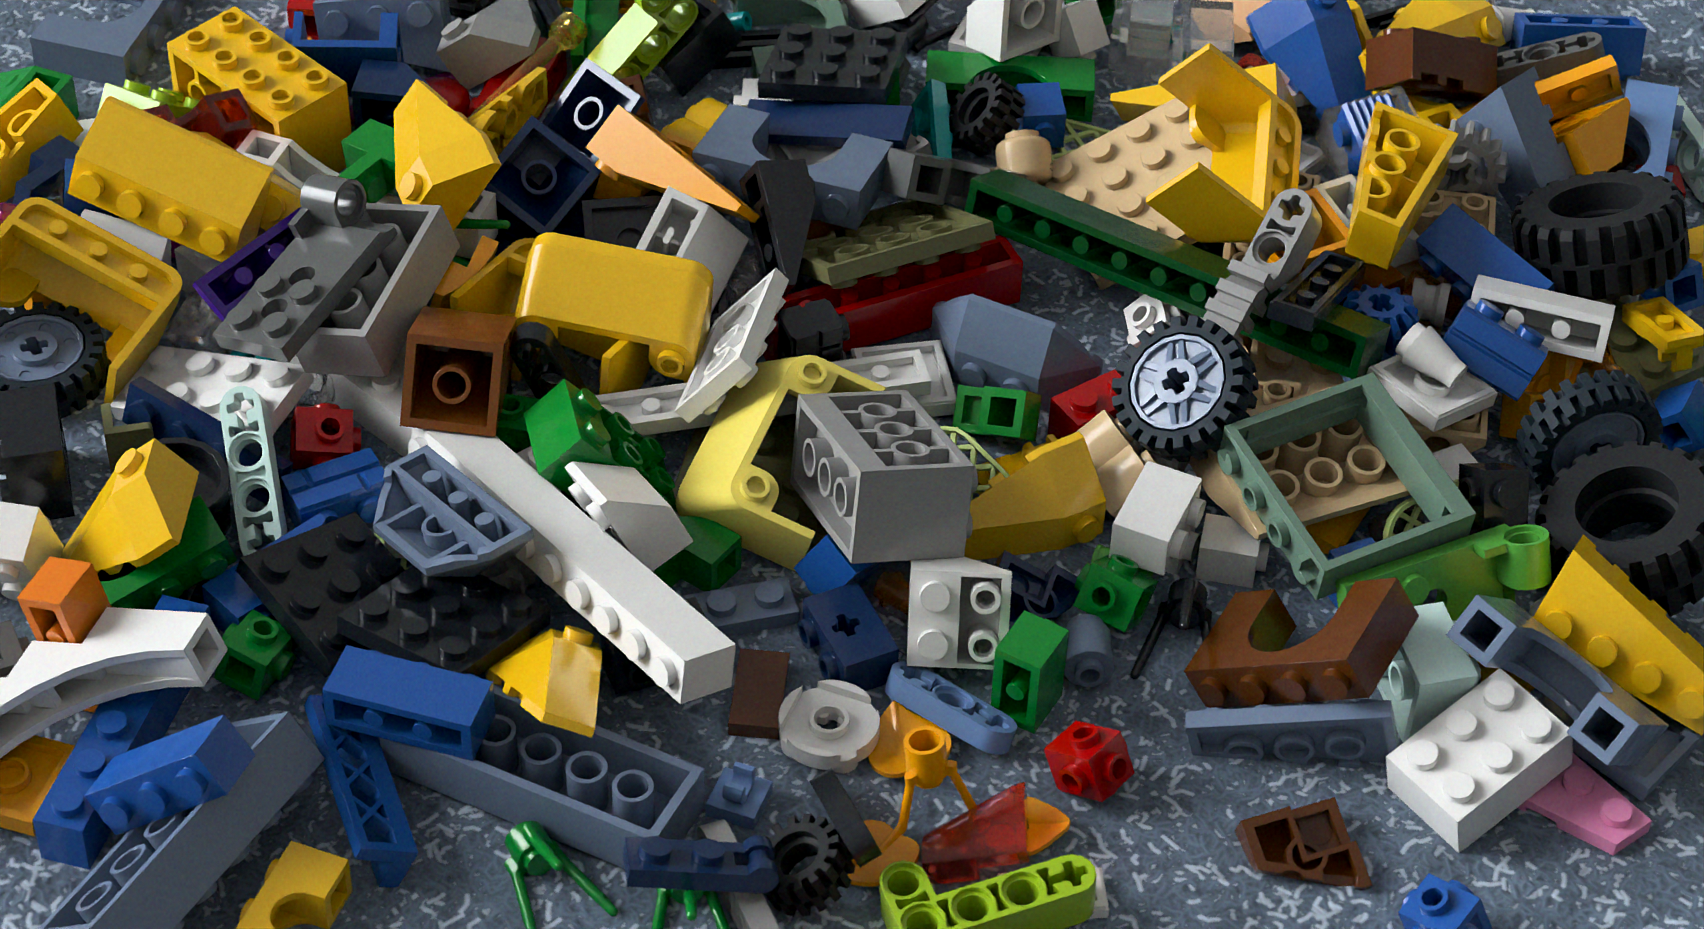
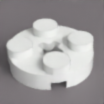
(829, 748)

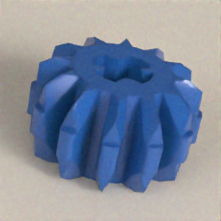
(1388, 307)

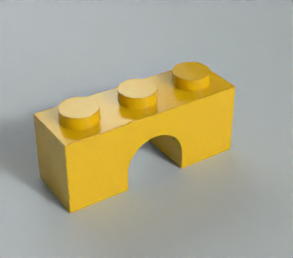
(299, 889)

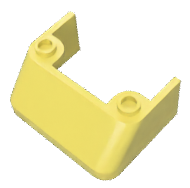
(724, 482)

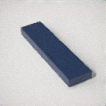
(834, 122)

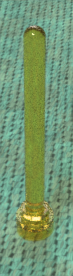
(564, 34)

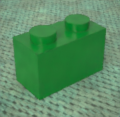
(1029, 670)

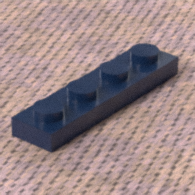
(178, 418)

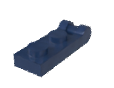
(701, 864)

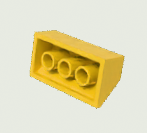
(170, 180)

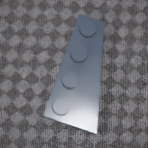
(1297, 732)

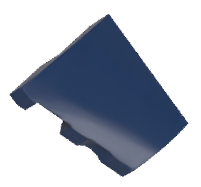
(45, 170)
(1037, 591)

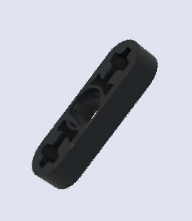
(551, 357)
(846, 818)

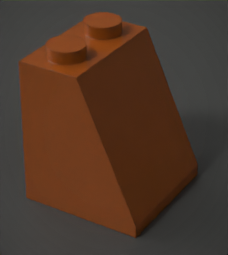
(456, 371)

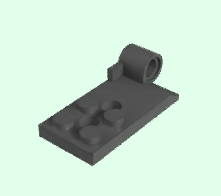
(311, 274)

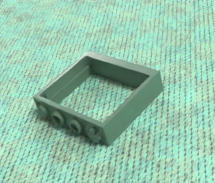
(1398, 443)

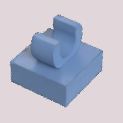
(739, 796)

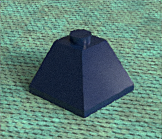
(541, 177)

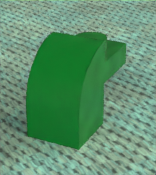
(371, 159)
(997, 412)
(707, 560)

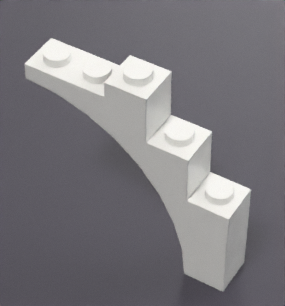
(119, 657)

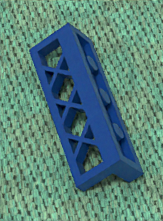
(364, 797)

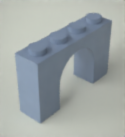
(105, 49)
(843, 185)
(1605, 715)

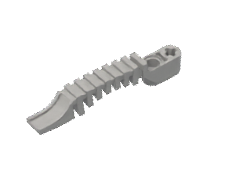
(1288, 226)

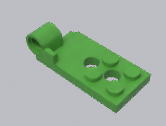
(1479, 564)

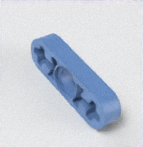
(951, 708)

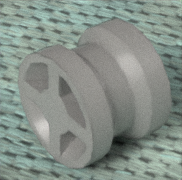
(1430, 301)

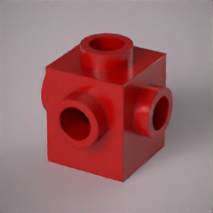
(322, 434)
(1089, 761)

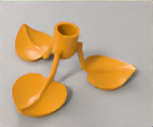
(919, 753)

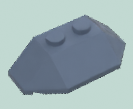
(1009, 348)
(444, 518)

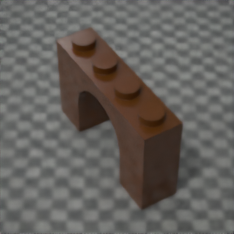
(1345, 660)

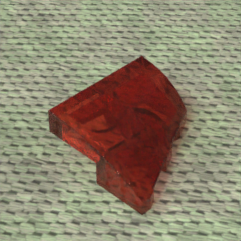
(979, 838)

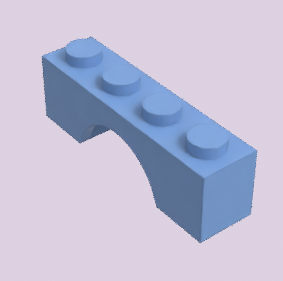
(1651, 124)

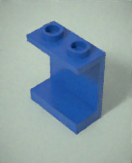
(346, 56)

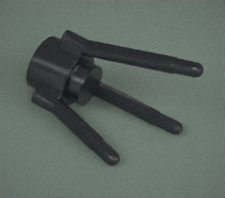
(916, 27)
(1185, 611)

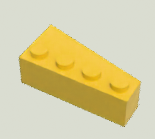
(26, 125)
(1395, 180)
(1625, 635)

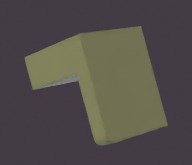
(123, 437)

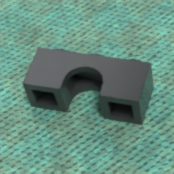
(931, 177)

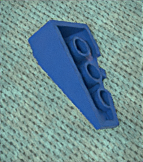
(1314, 47)

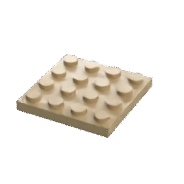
(1129, 165)

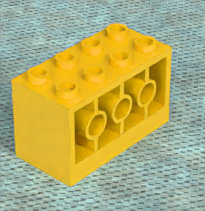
(279, 82)

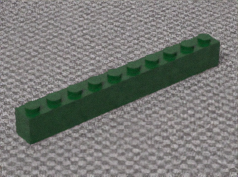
(1160, 267)

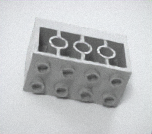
(882, 476)

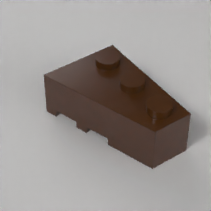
(1431, 64)

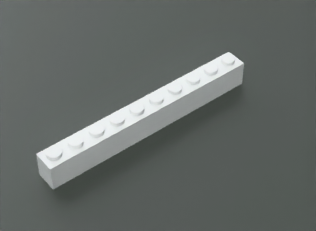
(595, 571)

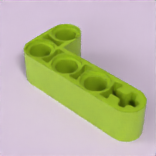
(642, 37)
(1057, 891)

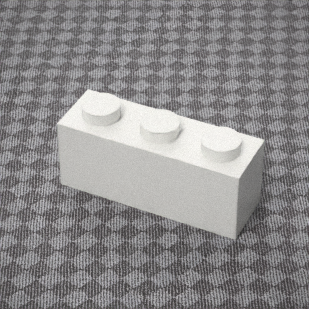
(1567, 322)

